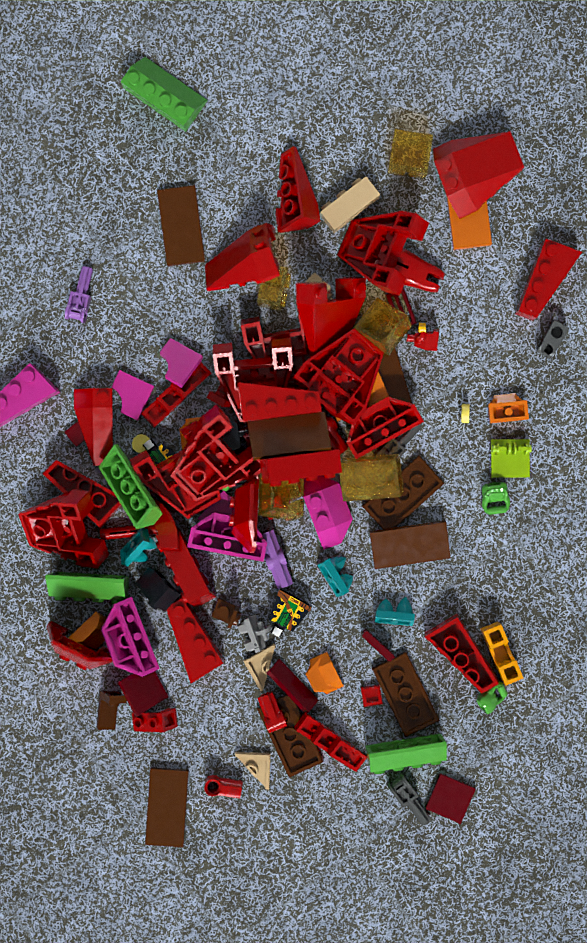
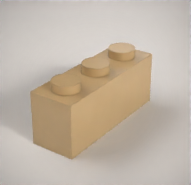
(349, 204)

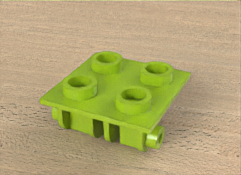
(510, 458)

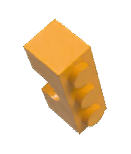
(501, 653)

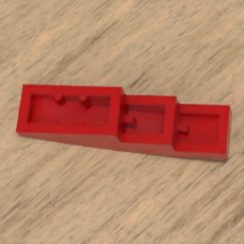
(174, 396)
(330, 742)

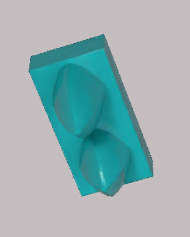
(134, 548)
(330, 569)
(402, 616)

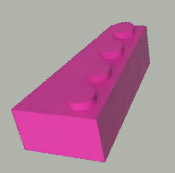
(24, 393)

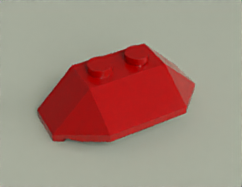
(381, 424)
(245, 514)

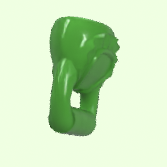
(495, 492)
(488, 701)

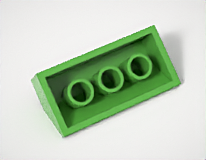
(163, 93)
(129, 489)
(87, 586)
(406, 753)

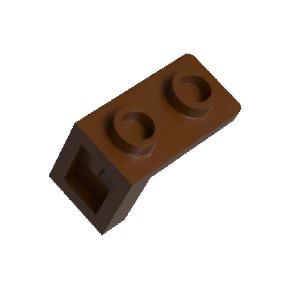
(227, 612)
(107, 709)

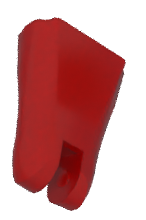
(418, 271)

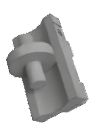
(256, 632)

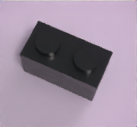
(156, 589)

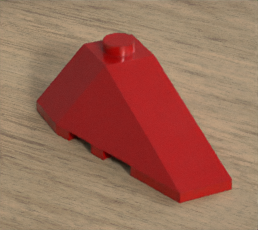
(298, 203)
(95, 419)

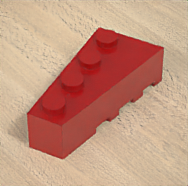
(547, 273)
(272, 402)
(300, 466)
(68, 479)
(187, 573)
(193, 640)
(459, 647)

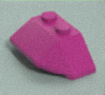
(327, 510)
(215, 536)
(128, 639)

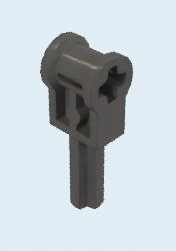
(397, 445)
(407, 795)

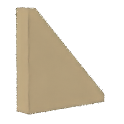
(259, 664)
(257, 764)

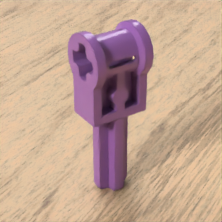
(79, 301)

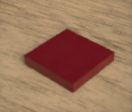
(142, 691)
(450, 798)

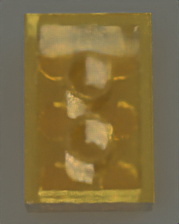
(371, 477)

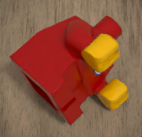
(424, 339)

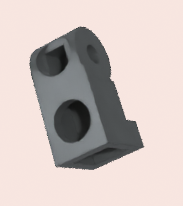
(552, 339)

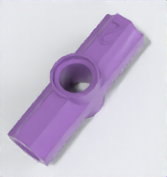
(276, 561)

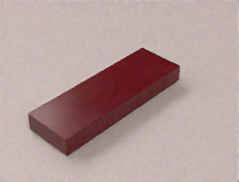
(292, 686)

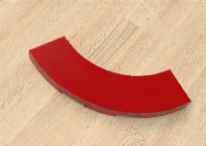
(167, 530)

